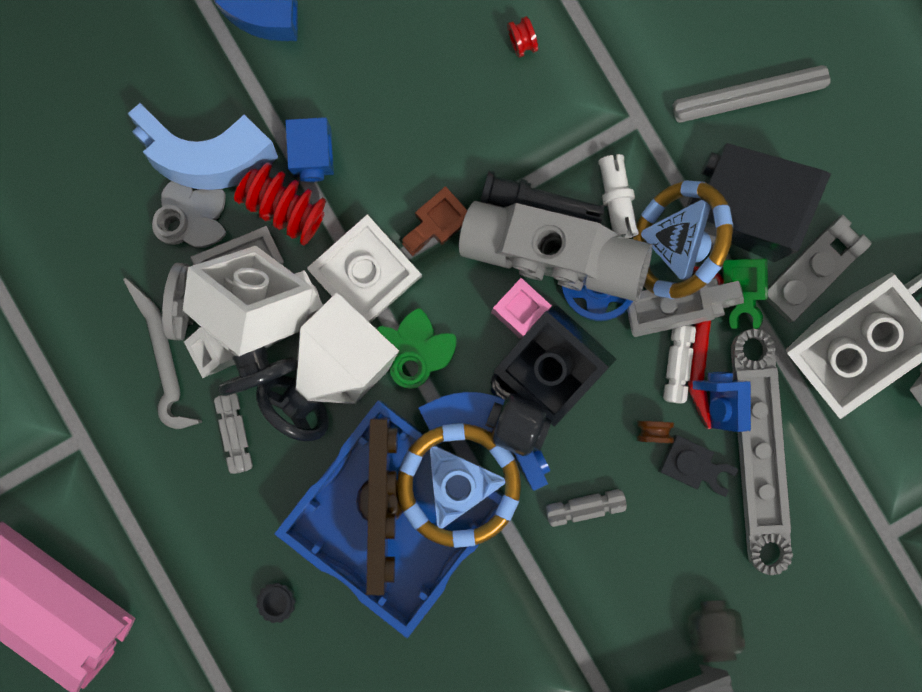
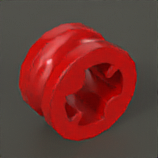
(522, 36)

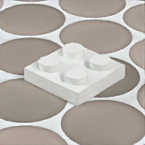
(365, 269)

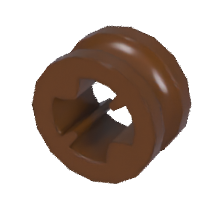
(655, 431)

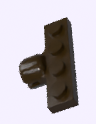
(380, 505)

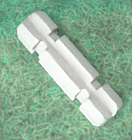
(679, 364)

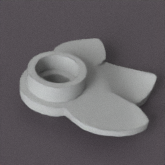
(196, 213)

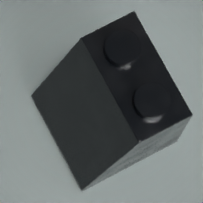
(767, 199)

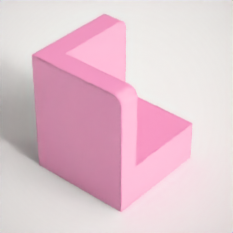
(520, 308)

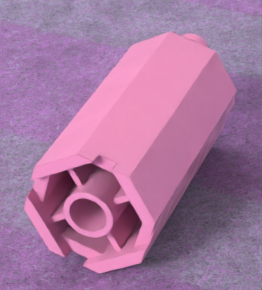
(55, 615)

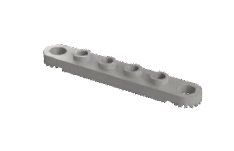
(763, 456)

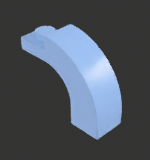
(207, 163)

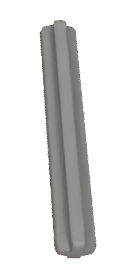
(751, 93)

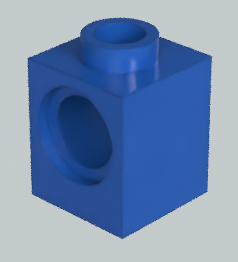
(309, 148)

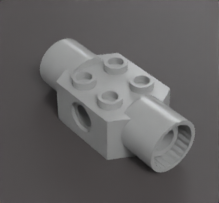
(588, 252)

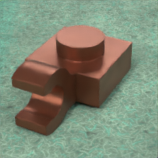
(439, 219)

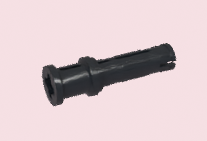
(508, 192)

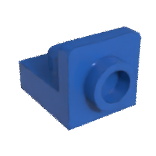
(728, 401)

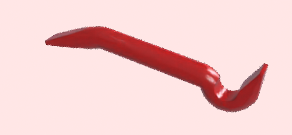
(698, 366)

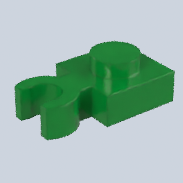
(754, 284)

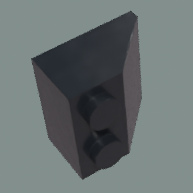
(555, 363)

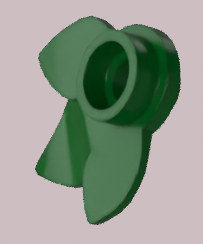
(418, 344)

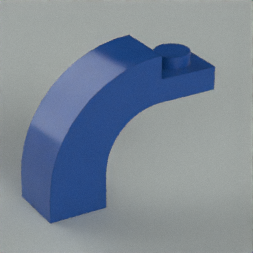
(263, 18)
(475, 409)

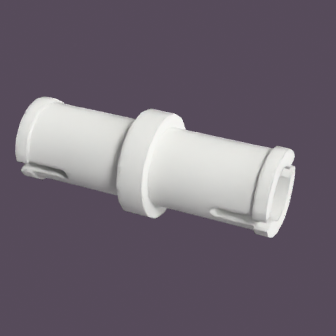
(618, 196)

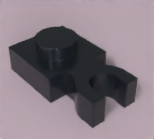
(692, 465)

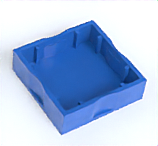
(335, 536)

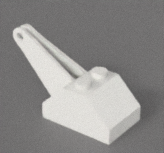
(862, 343)

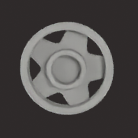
(173, 317)

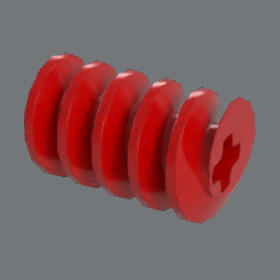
(280, 203)

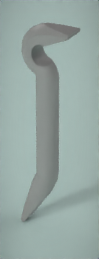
(163, 358)

